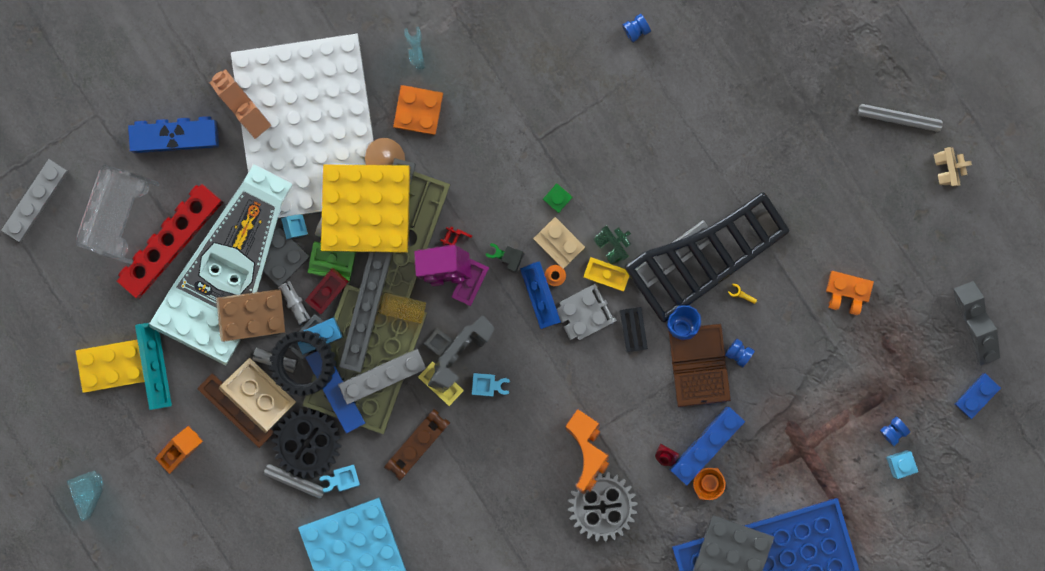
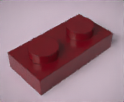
(326, 291)

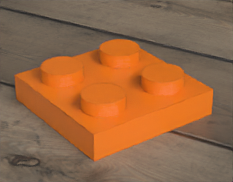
(418, 110)

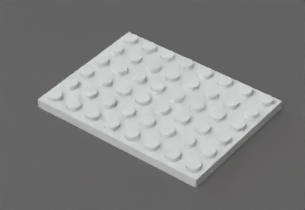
(316, 113)

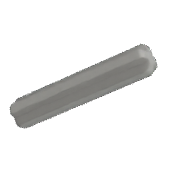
(294, 481)

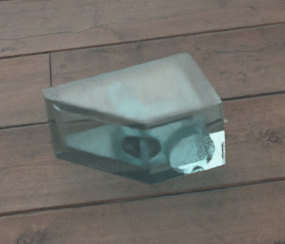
(86, 493)

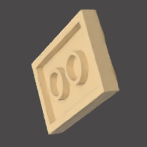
(257, 395)

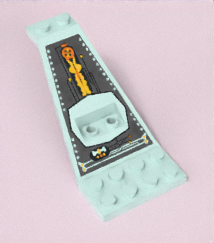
(236, 248)

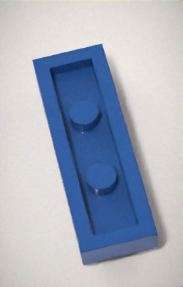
(540, 295)

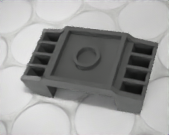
(478, 333)

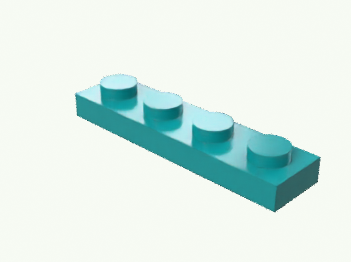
(153, 367)

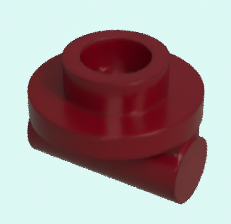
(666, 456)

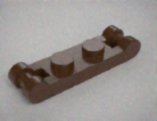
(417, 444)

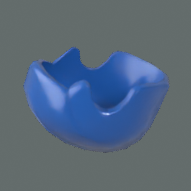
(684, 322)

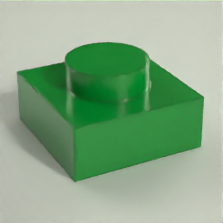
(557, 198)

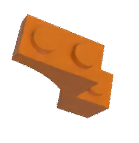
(595, 461)

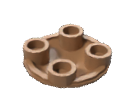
(383, 152)

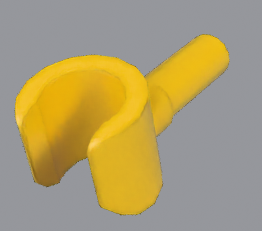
(742, 294)

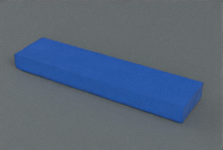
(347, 413)

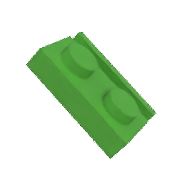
(323, 261)

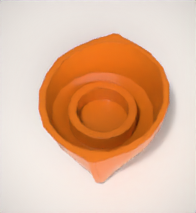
(709, 484)

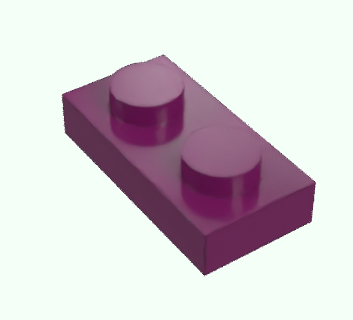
(467, 291)

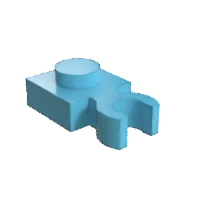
(485, 384)
(344, 479)

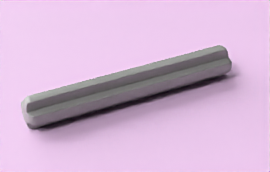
(900, 117)

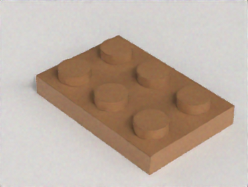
(250, 315)

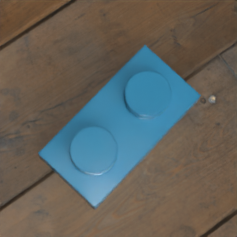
(328, 329)

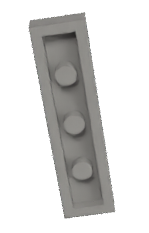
(34, 200)
(664, 261)
(381, 376)

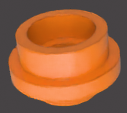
(560, 280)

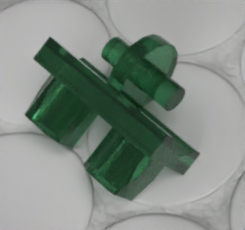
(607, 236)

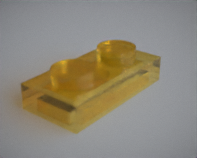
(403, 308)

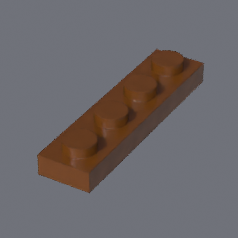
(211, 391)

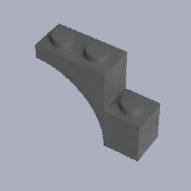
(981, 328)

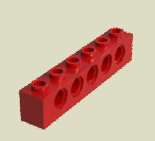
(210, 204)

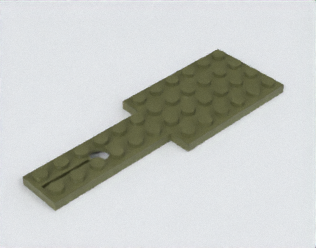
(390, 335)

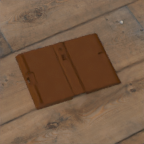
(700, 367)

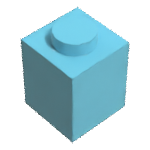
(902, 464)

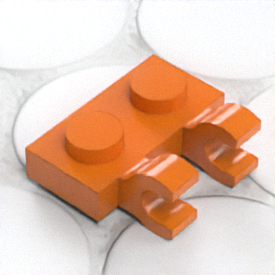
(850, 287)

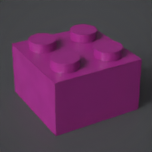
(442, 265)

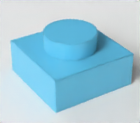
(294, 226)

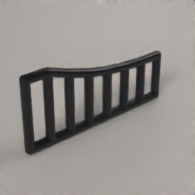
(690, 241)

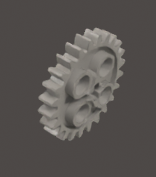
(603, 526)

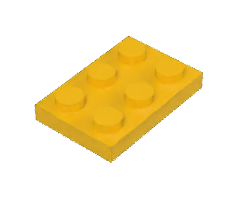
(110, 366)

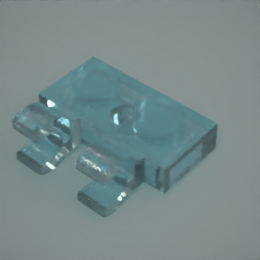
(416, 51)

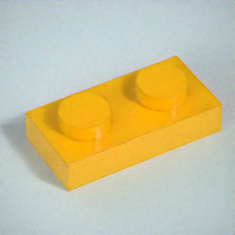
(606, 274)

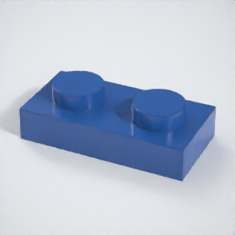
(977, 396)

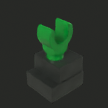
(509, 256)

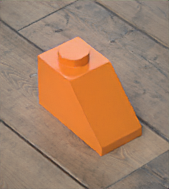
(178, 449)

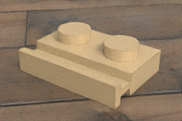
(559, 242)

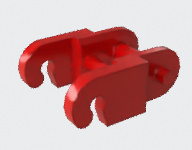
(458, 232)

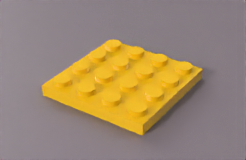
(365, 208)

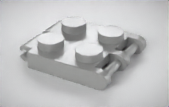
(584, 313)

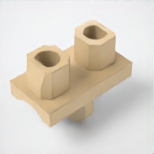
(948, 157)

